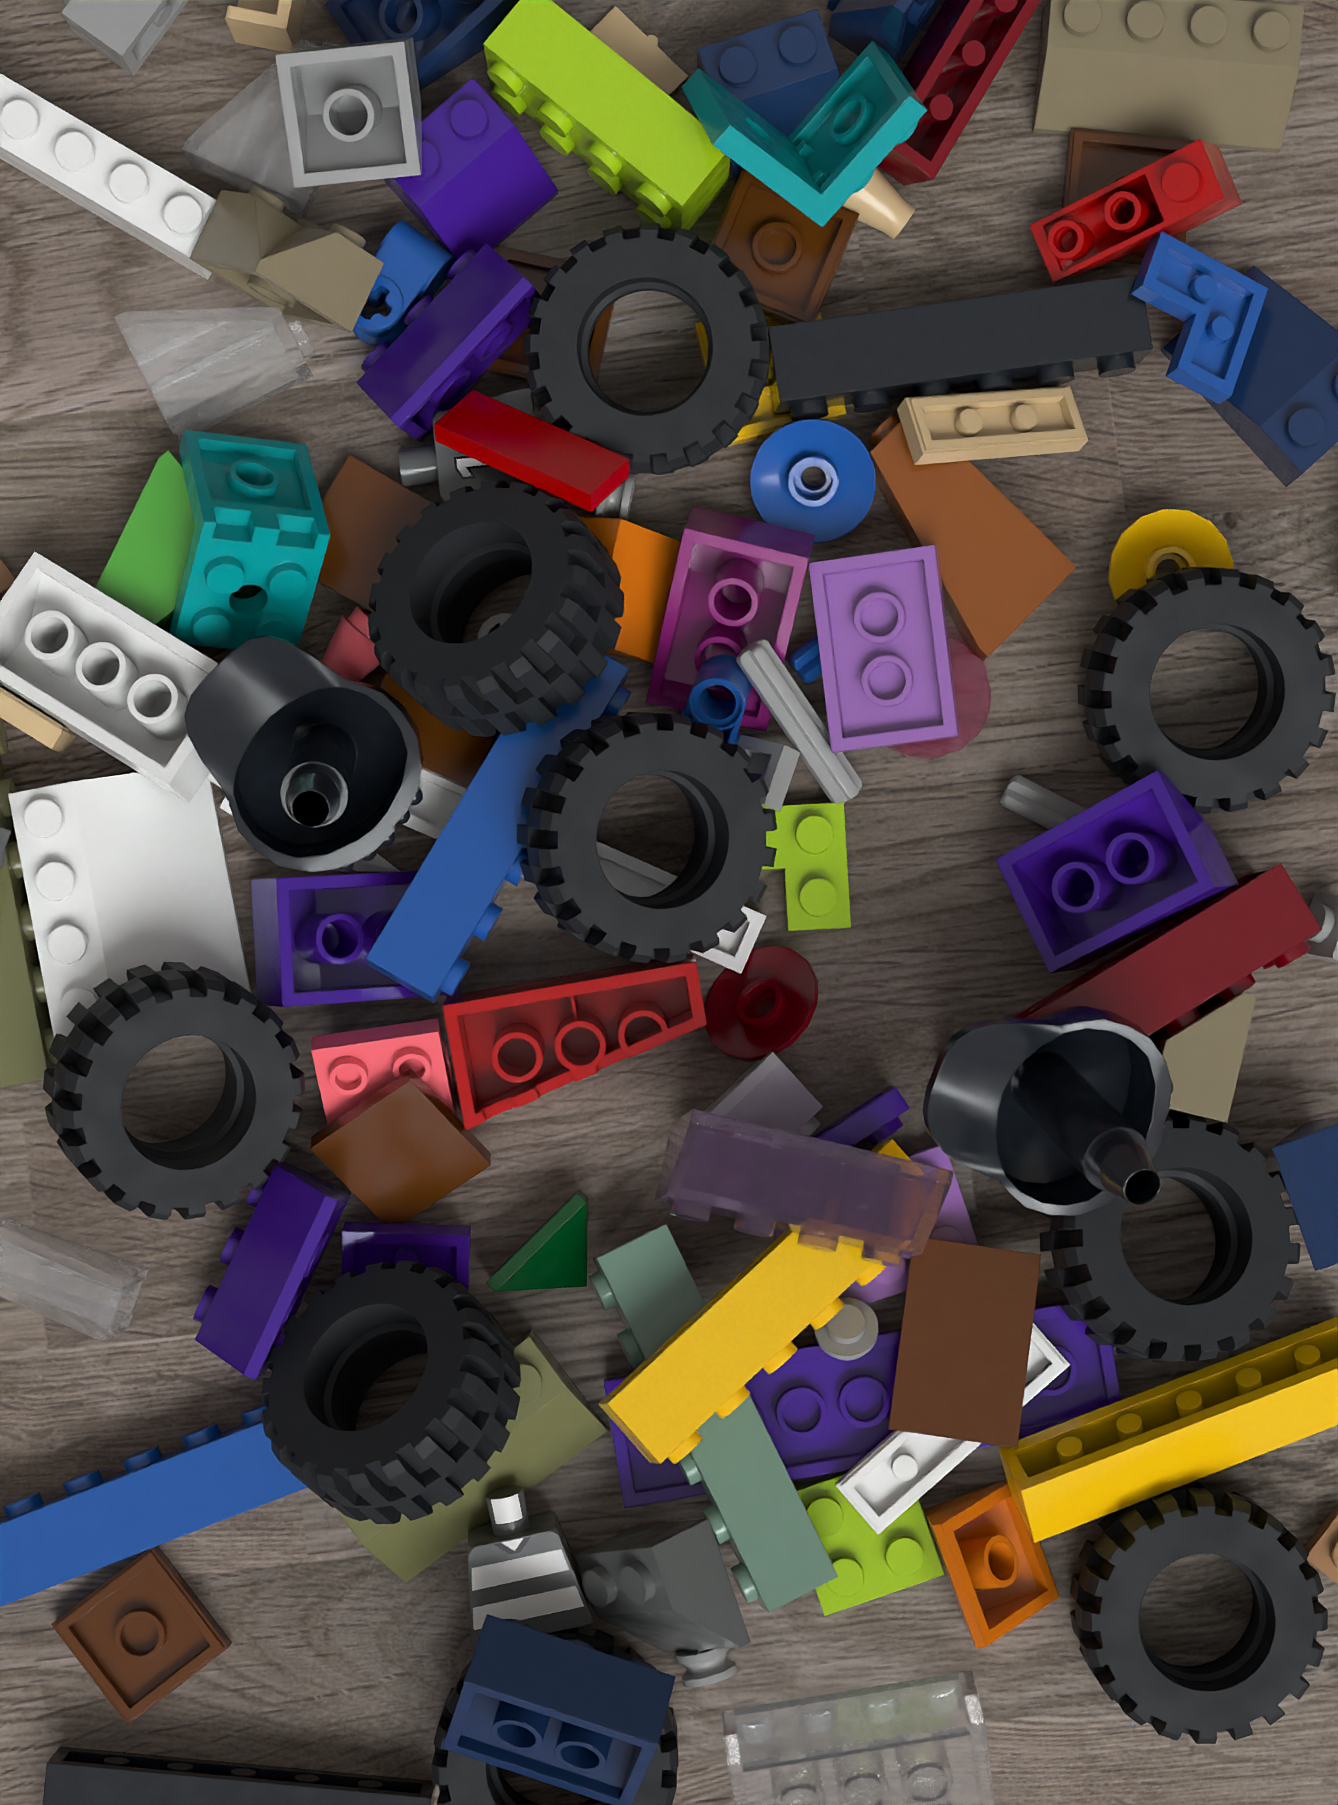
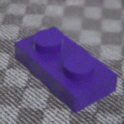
(872, 1119)
(431, 1244)

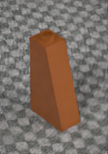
(989, 552)

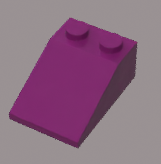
(728, 589)

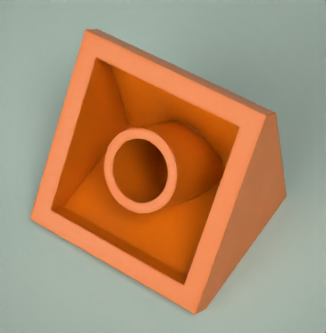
(647, 572)
(991, 1561)

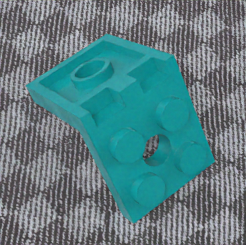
(832, 146)
(253, 526)

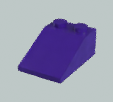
(317, 937)

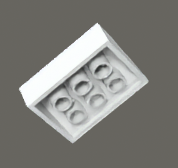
(123, 882)

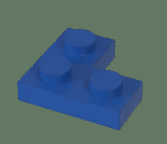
(1216, 310)

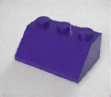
(449, 341)
(1115, 873)
(269, 1267)

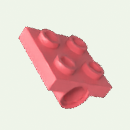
(363, 1061)

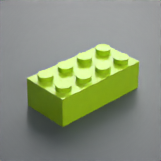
(604, 114)

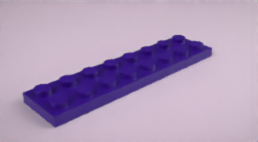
(835, 1411)

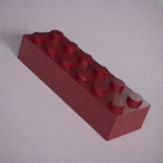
(1196, 956)

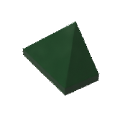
(552, 1255)

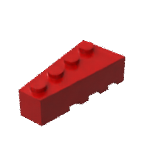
(558, 1030)

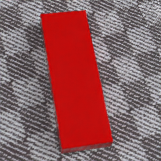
(532, 450)

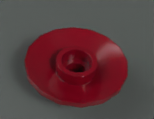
(740, 1003)

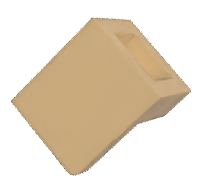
(266, 23)

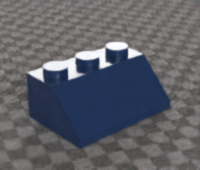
(559, 1711)

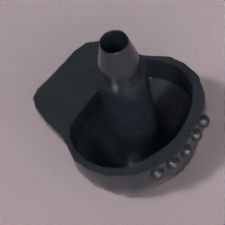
(305, 755)
(1054, 1107)

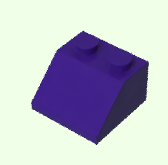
(475, 175)

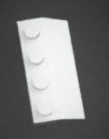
(102, 673)

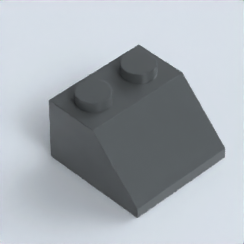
(665, 1587)

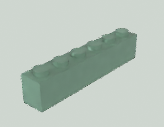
(736, 1458)

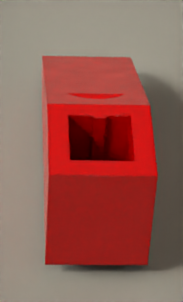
(1127, 214)

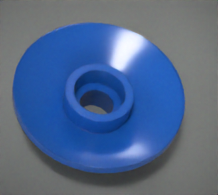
(823, 509)

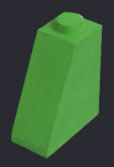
(153, 547)

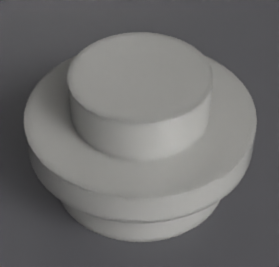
(850, 1331)

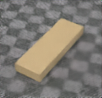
(991, 424)

